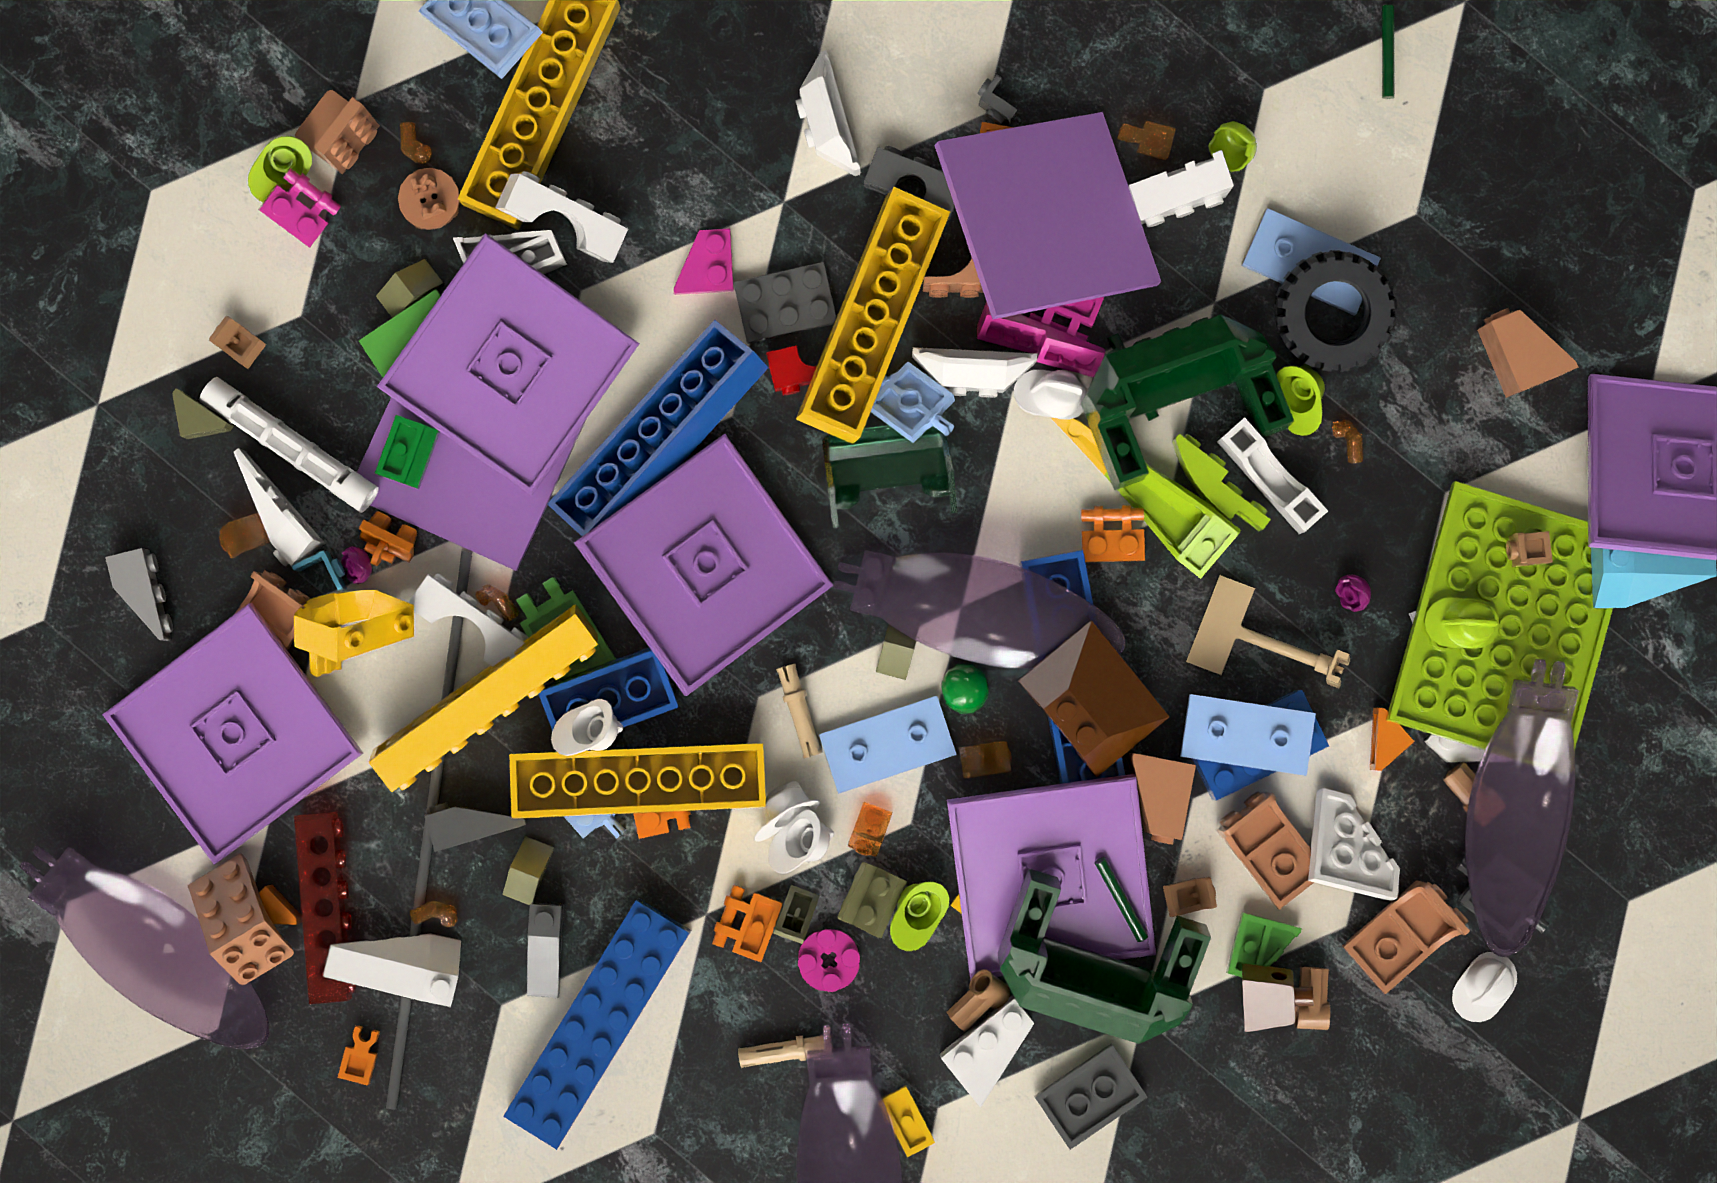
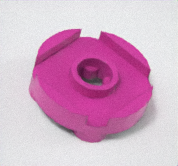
(828, 978)

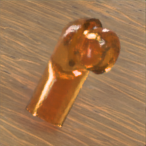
(411, 146)
(1353, 438)
(500, 600)
(435, 909)

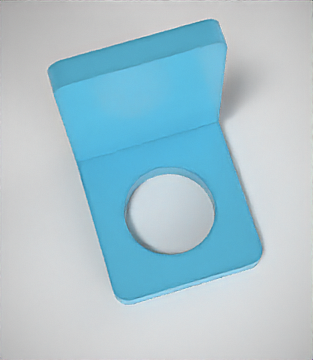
(333, 566)

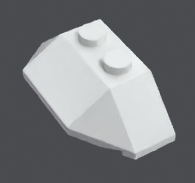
(826, 117)
(973, 370)

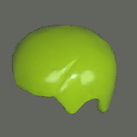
(1236, 144)

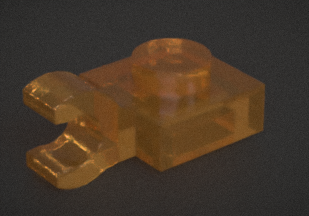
(1153, 139)

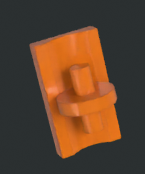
(385, 544)

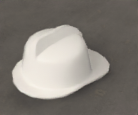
(1050, 393)
(586, 728)
(782, 807)
(799, 842)
(1484, 987)

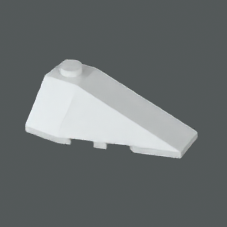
(283, 523)
(409, 967)

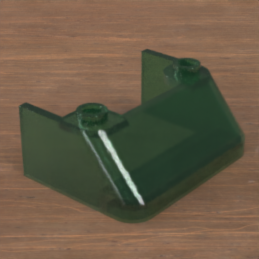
(887, 460)

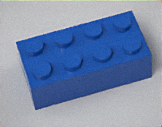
(631, 684)
(1226, 779)

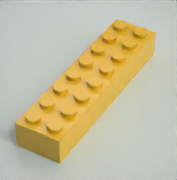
(539, 101)
(873, 315)
(484, 698)
(637, 781)

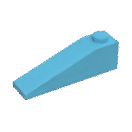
(1633, 577)

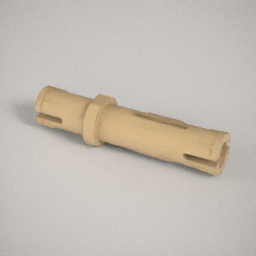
(799, 710)
(779, 1051)

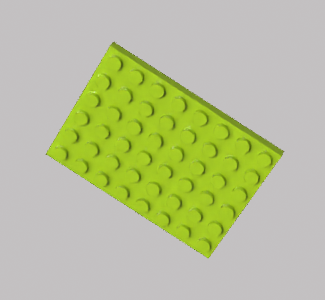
(1540, 612)

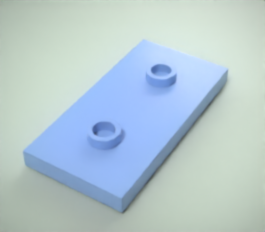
(485, 29)
(1285, 242)
(1247, 734)
(887, 744)

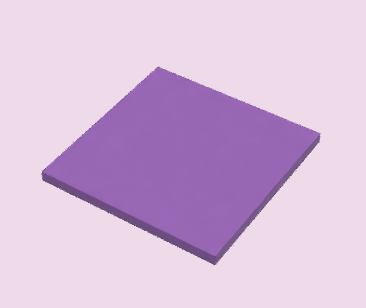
(1047, 214)
(508, 364)
(1652, 466)
(463, 496)
(704, 564)
(232, 733)
(1060, 834)

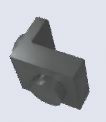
(997, 109)

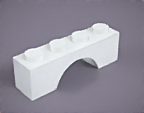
(595, 233)
(1256, 460)
(437, 600)

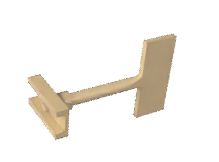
(1223, 626)

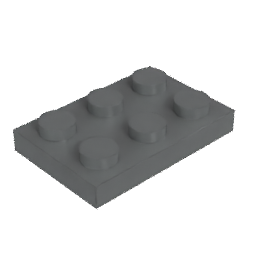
(785, 302)
(1090, 1096)

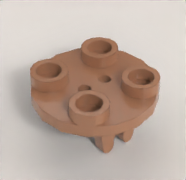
(423, 185)

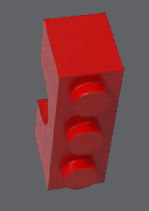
(788, 370)

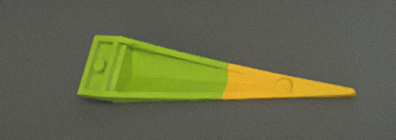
(1179, 518)

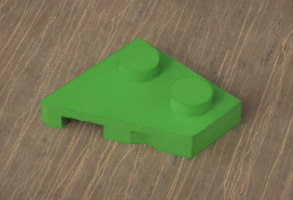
(1259, 942)

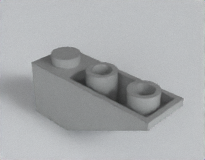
(136, 582)

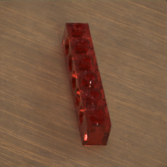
(312, 891)

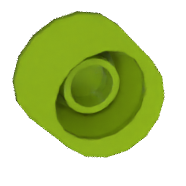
(274, 162)
(1303, 393)
(1462, 623)
(918, 914)

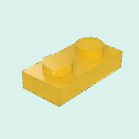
(907, 1121)

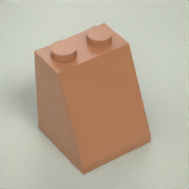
(1522, 352)
(1162, 795)

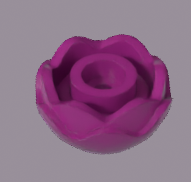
(357, 565)
(1353, 592)

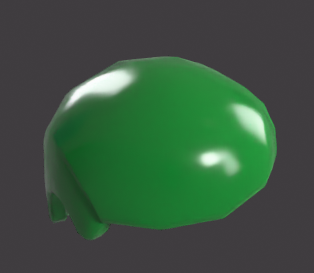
(965, 688)

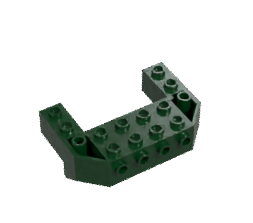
(1173, 370)
(1091, 986)

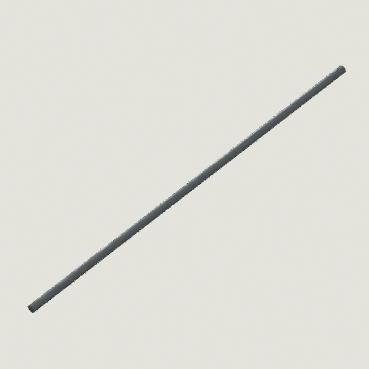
(426, 847)

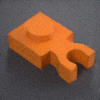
(358, 1061)

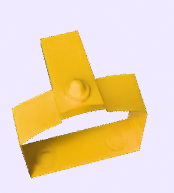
(320, 633)

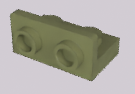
(871, 899)

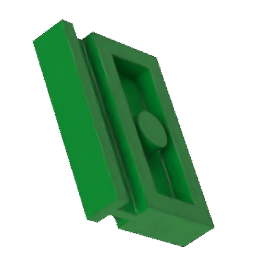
(407, 452)

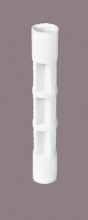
(289, 444)

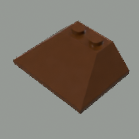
(1093, 698)

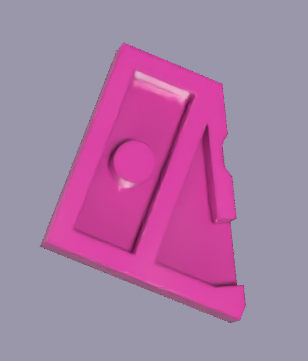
(707, 265)

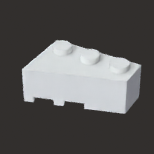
(1182, 190)
(535, 247)
(987, 1049)

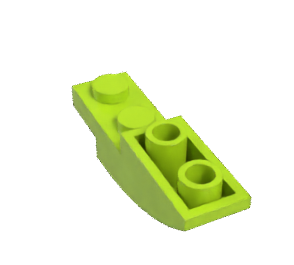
(1206, 476)

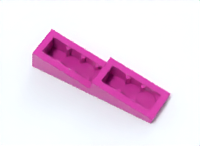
(1050, 344)

